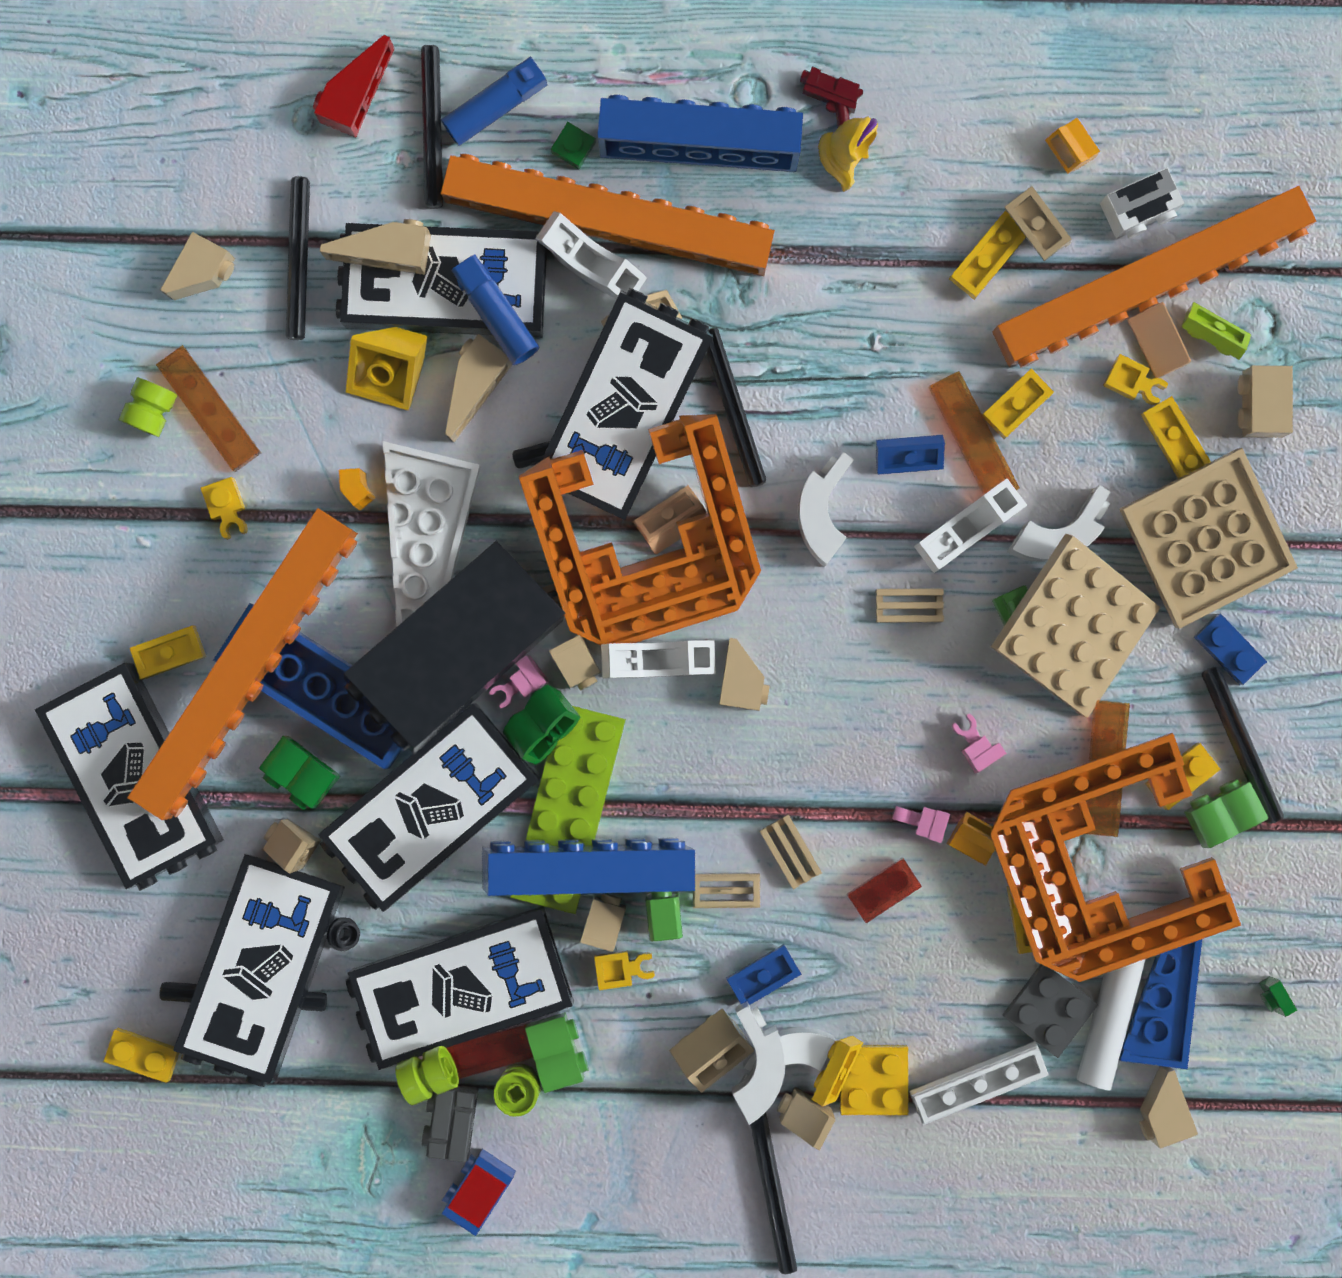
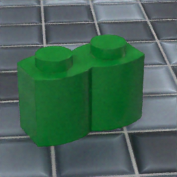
(541, 724)
(299, 773)

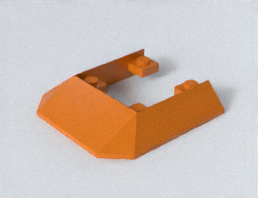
(661, 592)
(1096, 934)

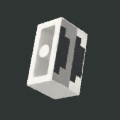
(1142, 203)

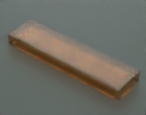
(208, 408)
(971, 432)
(1107, 737)

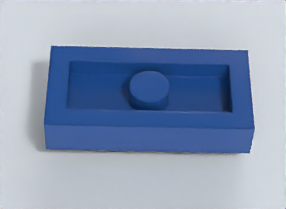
(910, 454)
(1230, 649)
(764, 975)

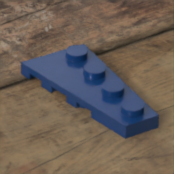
(1165, 1010)

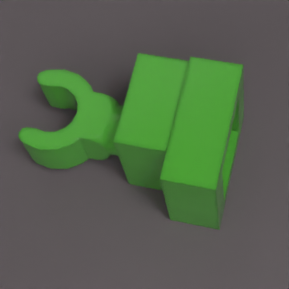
(1008, 602)

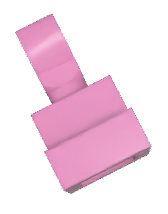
(525, 680)
(980, 751)
(929, 823)

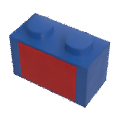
(478, 1191)

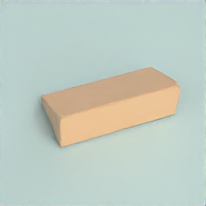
(1159, 340)
(659, 524)

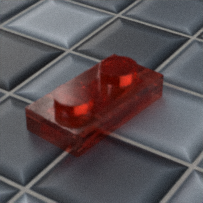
(884, 890)

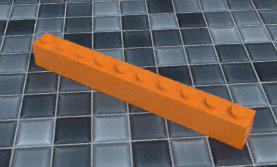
(608, 215)
(1153, 277)
(243, 666)

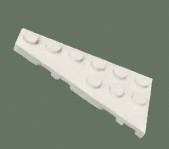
(426, 521)

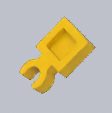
(1130, 378)
(223, 502)
(616, 969)

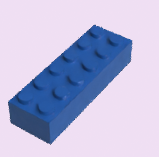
(700, 133)
(313, 686)
(587, 868)

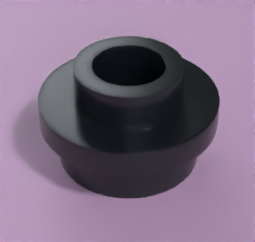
(350, 937)

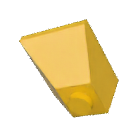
(386, 365)

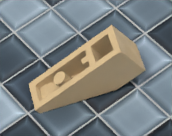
(387, 246)
(476, 377)

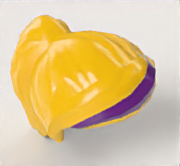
(845, 147)

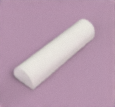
(1109, 1026)
(978, 1083)

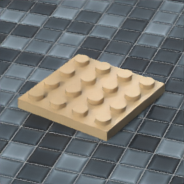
(1208, 538)
(1075, 626)

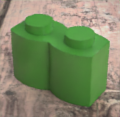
(1225, 814)
(663, 916)
(556, 1052)

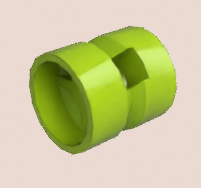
(147, 407)
(422, 1077)
(517, 1090)

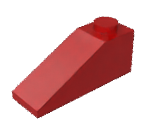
(351, 91)

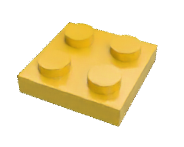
(877, 1082)

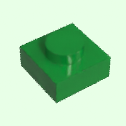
(573, 145)
(1276, 997)

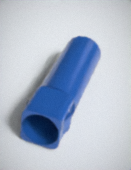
(494, 101)
(495, 310)

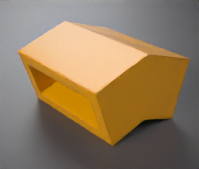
(1072, 146)
(354, 487)
(973, 838)

